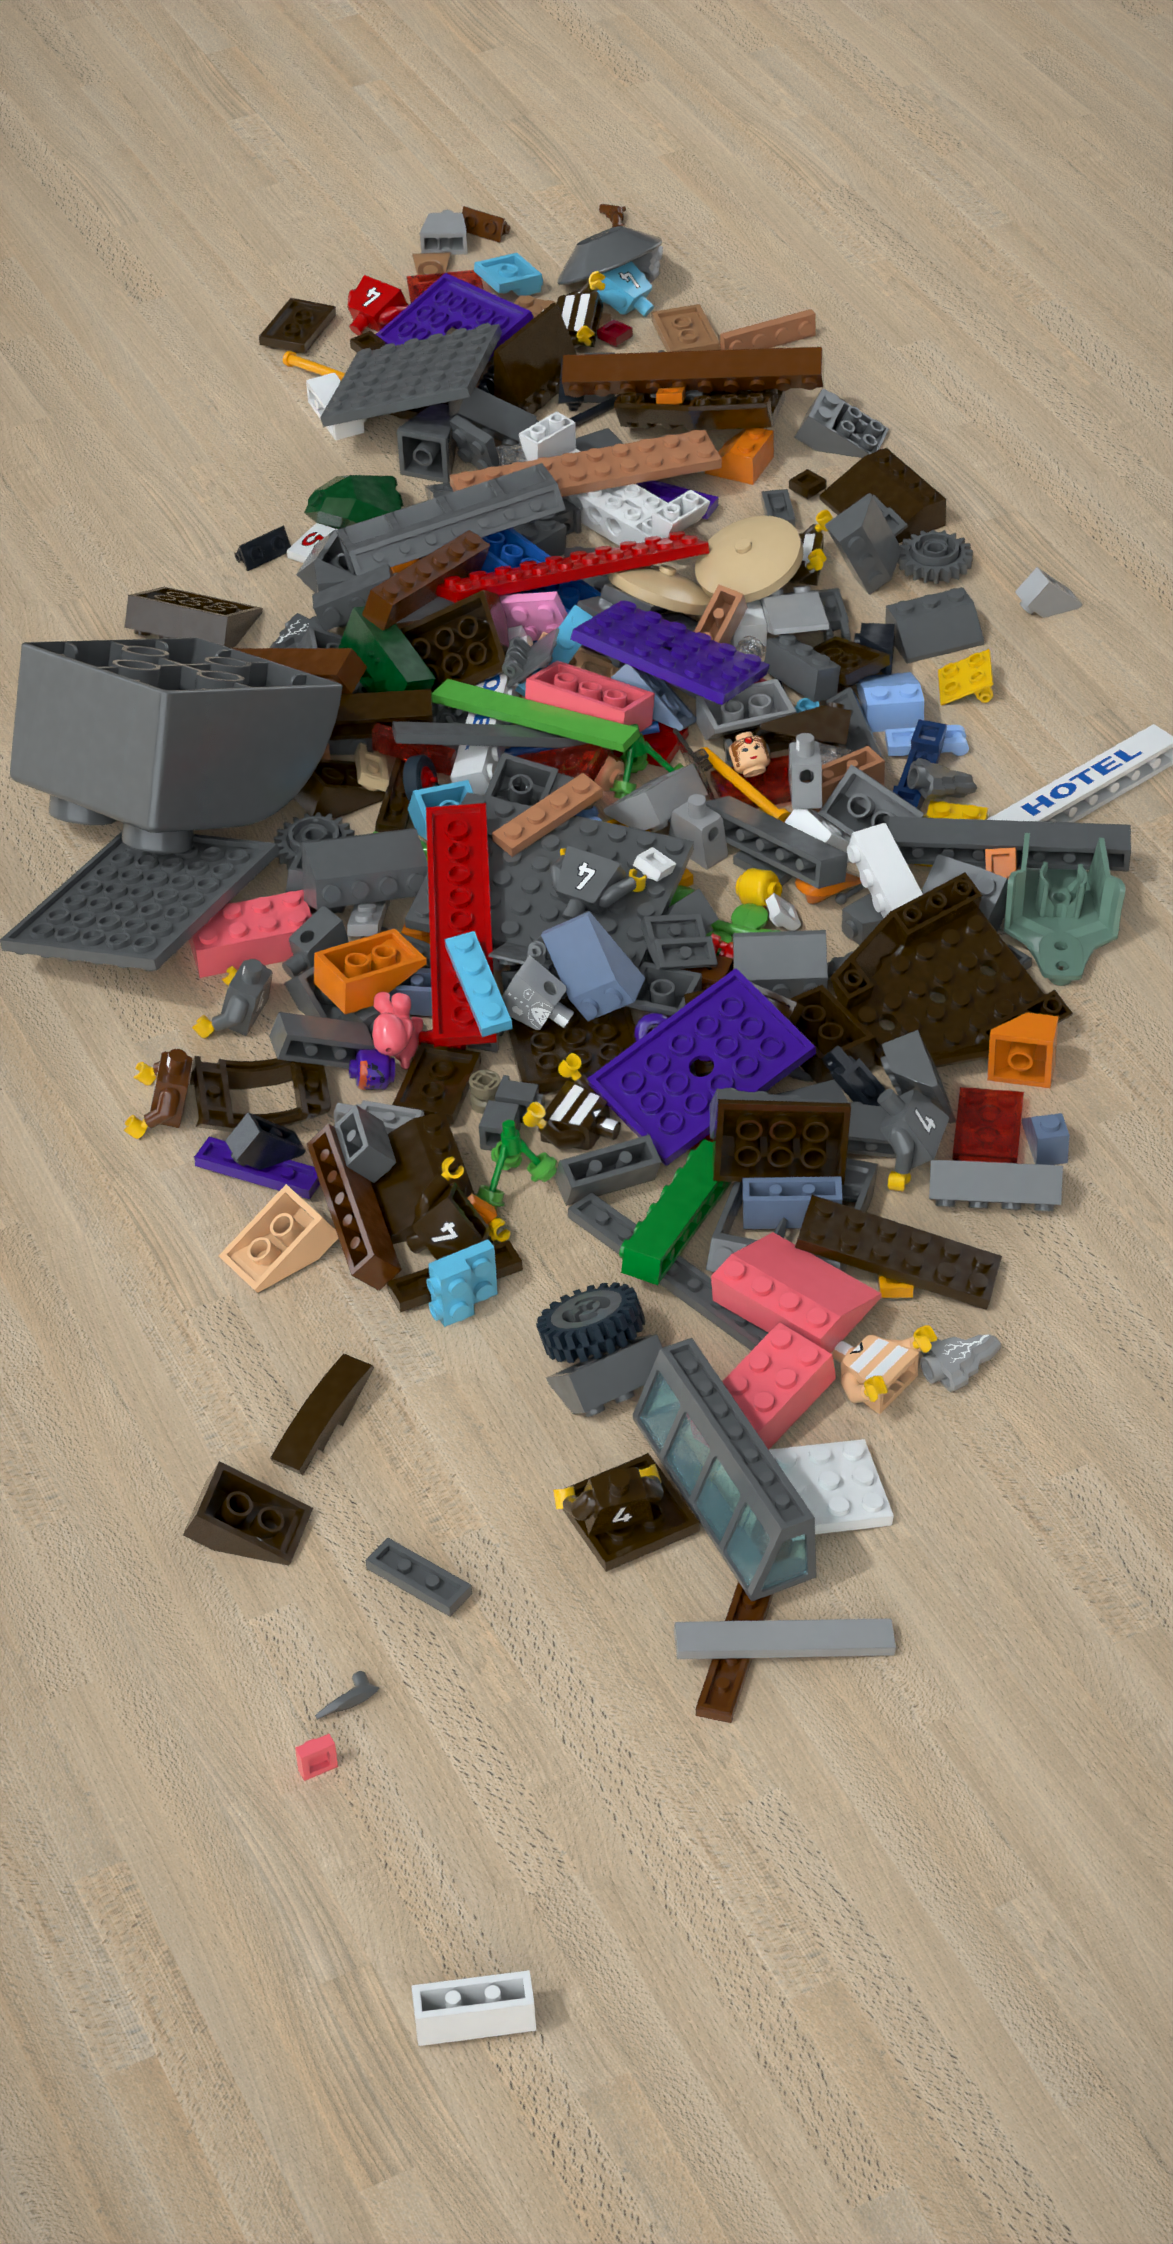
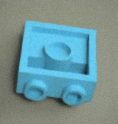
(509, 274)
(461, 1282)

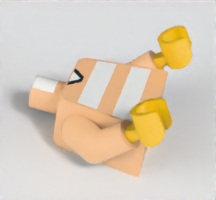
(881, 1367)

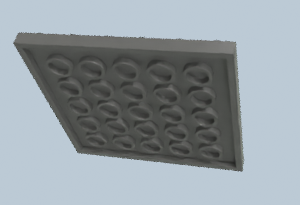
(412, 374)

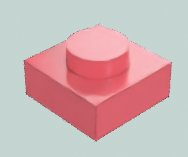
(316, 1757)

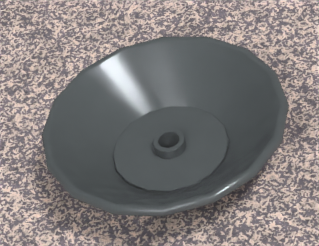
(606, 252)

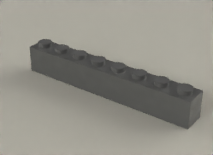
(965, 840)

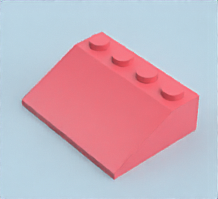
(791, 1286)

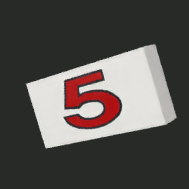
(302, 548)

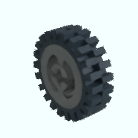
(590, 1322)

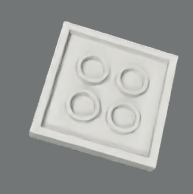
(837, 1485)

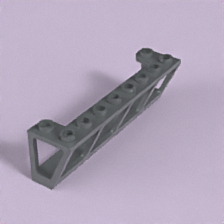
(429, 525)

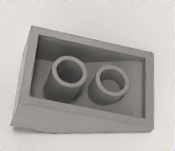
(794, 611)

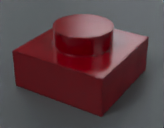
(614, 332)

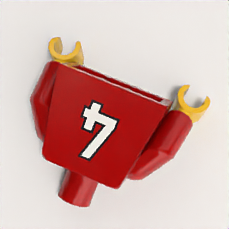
(374, 304)

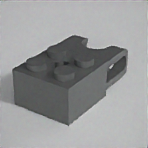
(524, 781)

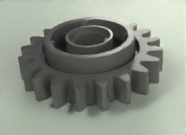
(935, 556)
(307, 829)

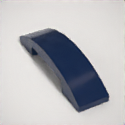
(925, 744)

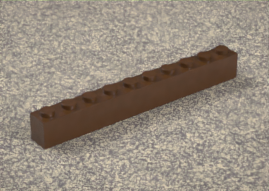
(694, 370)

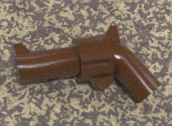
(614, 213)

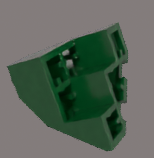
(353, 500)

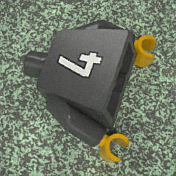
(591, 881)
(243, 1002)
(913, 1130)

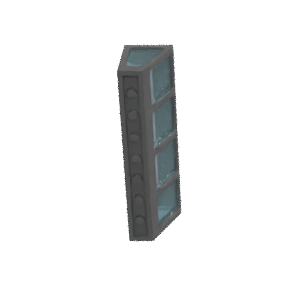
(726, 1473)

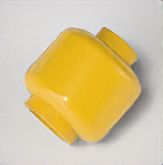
(757, 885)

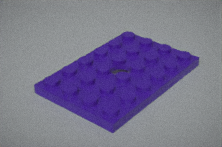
(456, 305)
(694, 660)
(726, 1024)

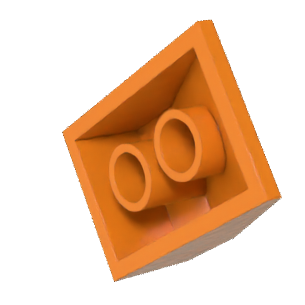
(364, 967)

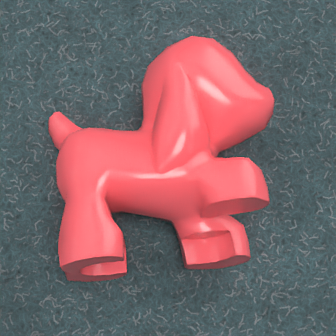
(393, 1029)

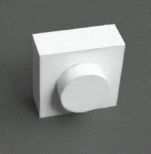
(654, 864)
(782, 913)

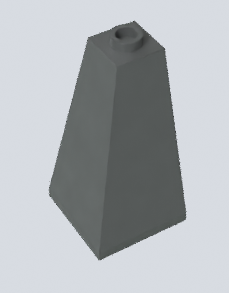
(427, 445)

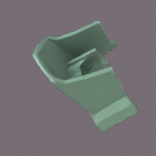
(1064, 913)

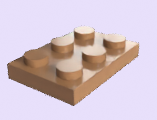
(685, 329)

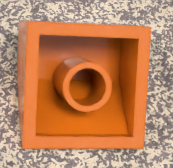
(745, 455)
(1024, 1050)

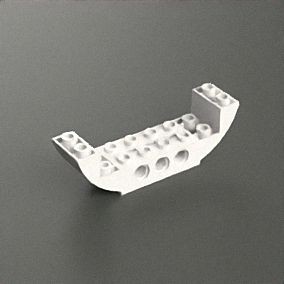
(615, 512)

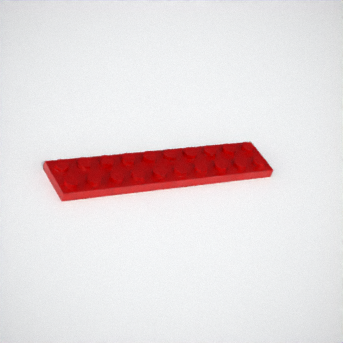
(576, 567)
(457, 906)

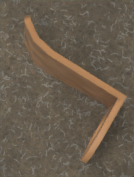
(431, 262)

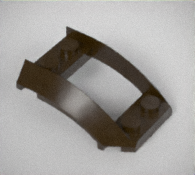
(215, 1081)

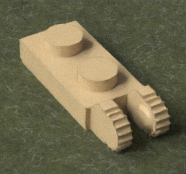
(371, 769)

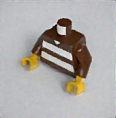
(169, 1093)

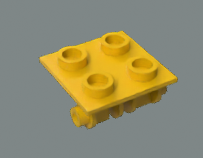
(967, 677)

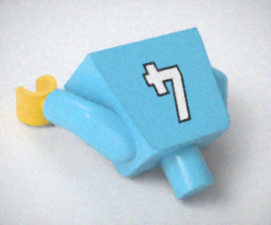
(627, 290)

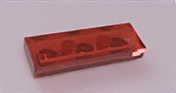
(384, 743)

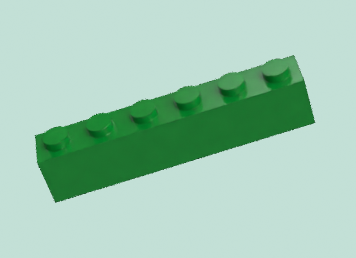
(674, 1218)

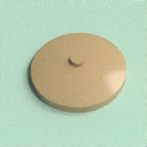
(751, 557)
(662, 588)

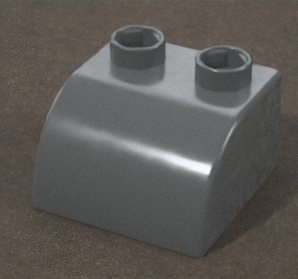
(166, 735)

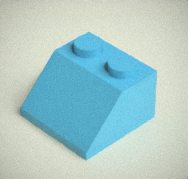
(435, 796)

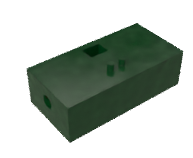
(388, 656)

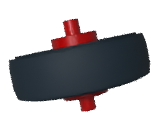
(418, 774)

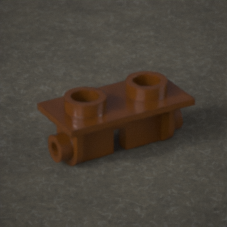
(485, 224)

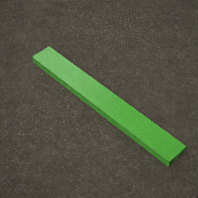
(536, 715)

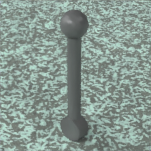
(841, 898)

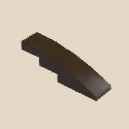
(321, 1412)

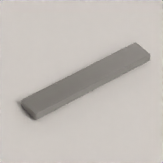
(784, 1638)

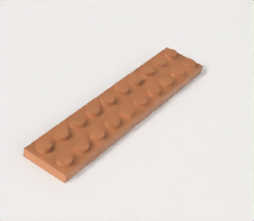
(614, 464)

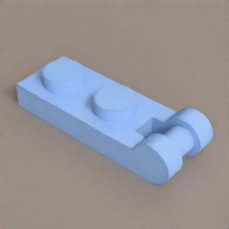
(899, 741)

